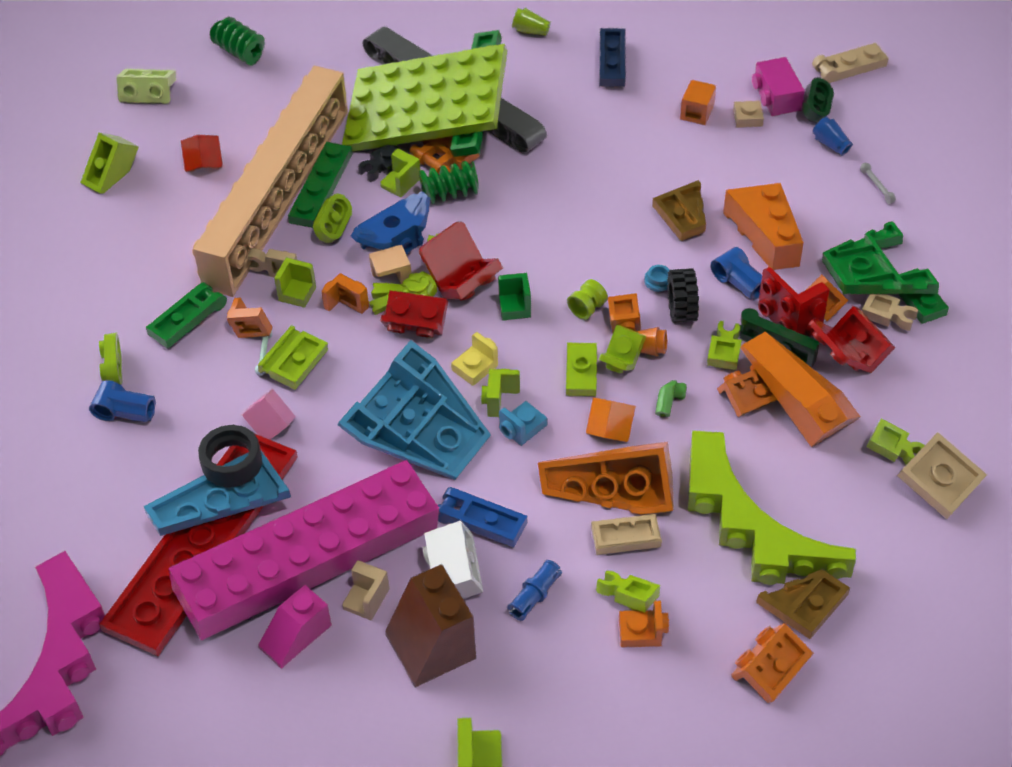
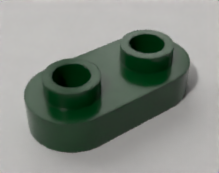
(817, 99)

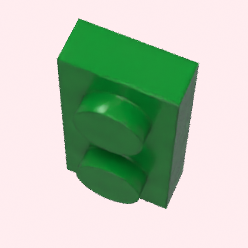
(928, 305)

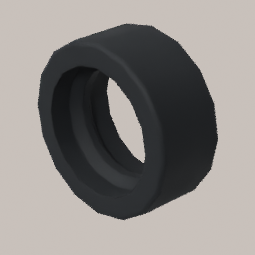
(230, 475)

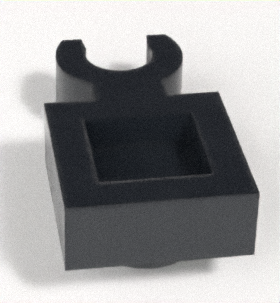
(379, 162)

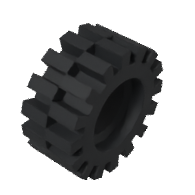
(683, 295)

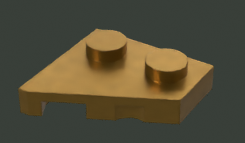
(682, 210)
(806, 602)

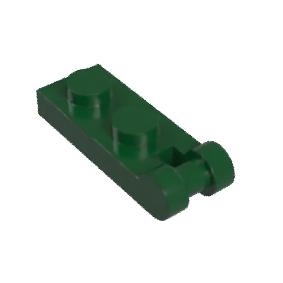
(799, 344)

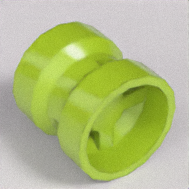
(590, 296)

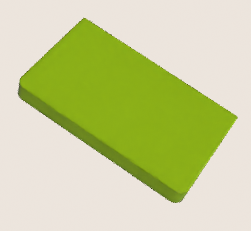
(478, 747)

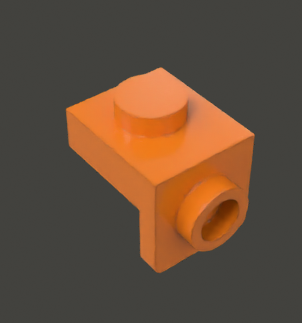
(346, 291)
(624, 311)

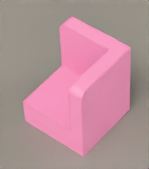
(269, 415)

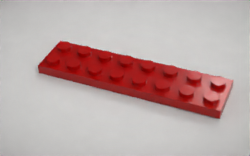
(148, 608)

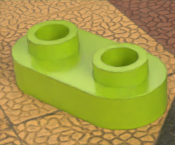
(330, 223)
(111, 352)

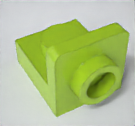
(623, 349)

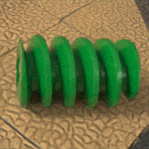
(238, 39)
(449, 181)

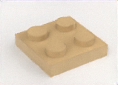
(942, 475)

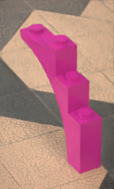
(63, 658)

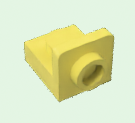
(477, 360)

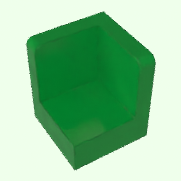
(514, 296)

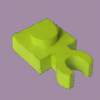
(725, 348)
(892, 442)
(631, 592)

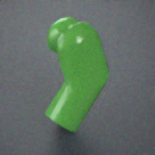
(666, 396)

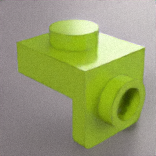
(499, 382)

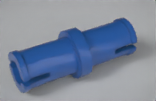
(534, 590)

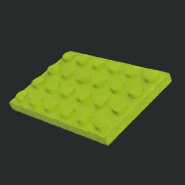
(426, 98)

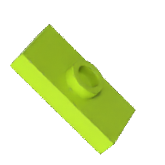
(581, 369)

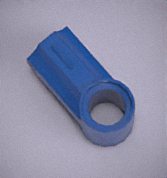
(735, 268)
(114, 401)

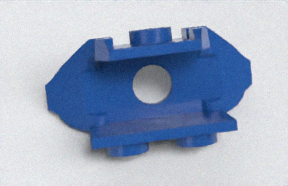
(396, 225)

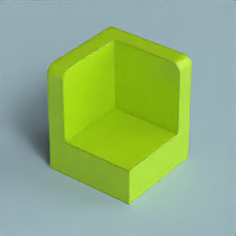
(404, 173)
(295, 282)

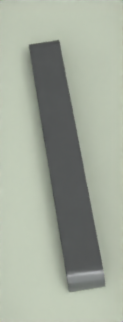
(513, 124)

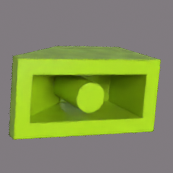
(108, 162)

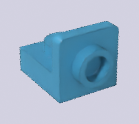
(522, 422)

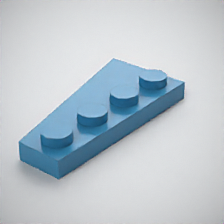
(204, 501)

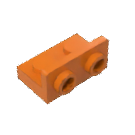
(746, 391)
(772, 661)

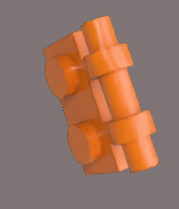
(442, 148)

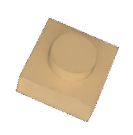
(748, 114)

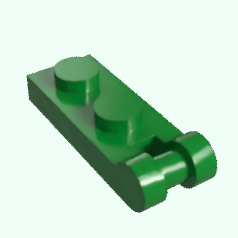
(185, 314)

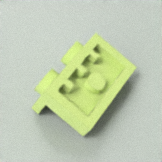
(145, 85)

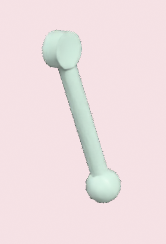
(263, 351)

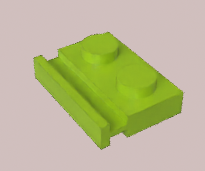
(293, 357)

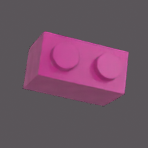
(778, 86)

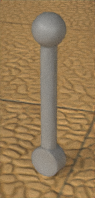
(889, 197)

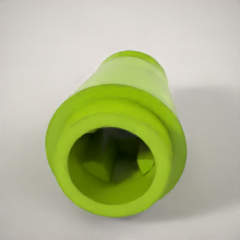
(529, 22)

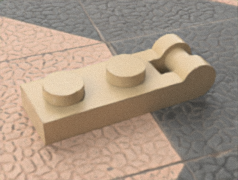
(850, 62)

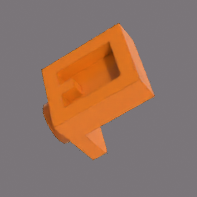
(248, 321)
(642, 628)

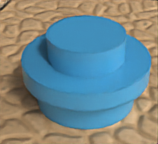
(656, 278)

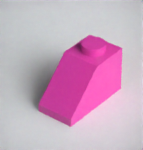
(295, 626)

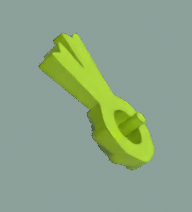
(416, 283)

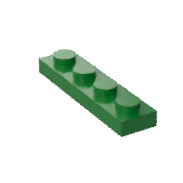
(320, 183)

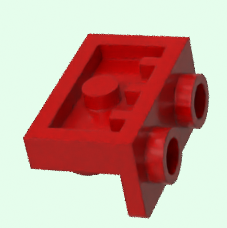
(415, 313)

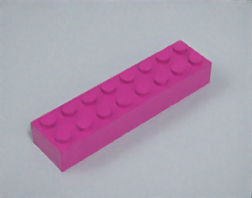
(303, 549)

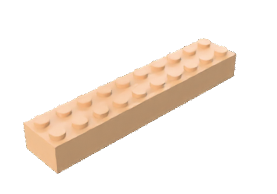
(271, 180)

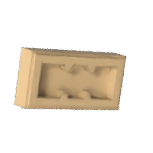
(626, 534)

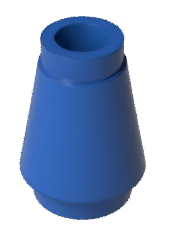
(831, 135)

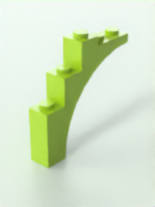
(743, 524)

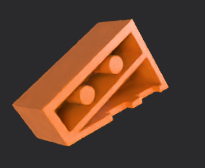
(767, 222)

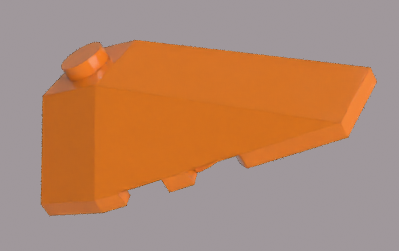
(805, 395)
(620, 478)

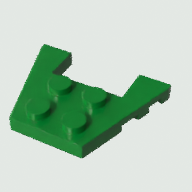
(865, 269)

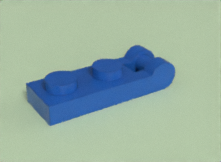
(482, 516)

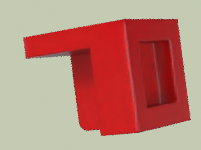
(201, 152)

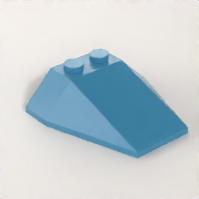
(418, 416)

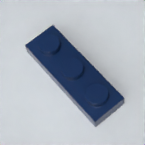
(612, 57)

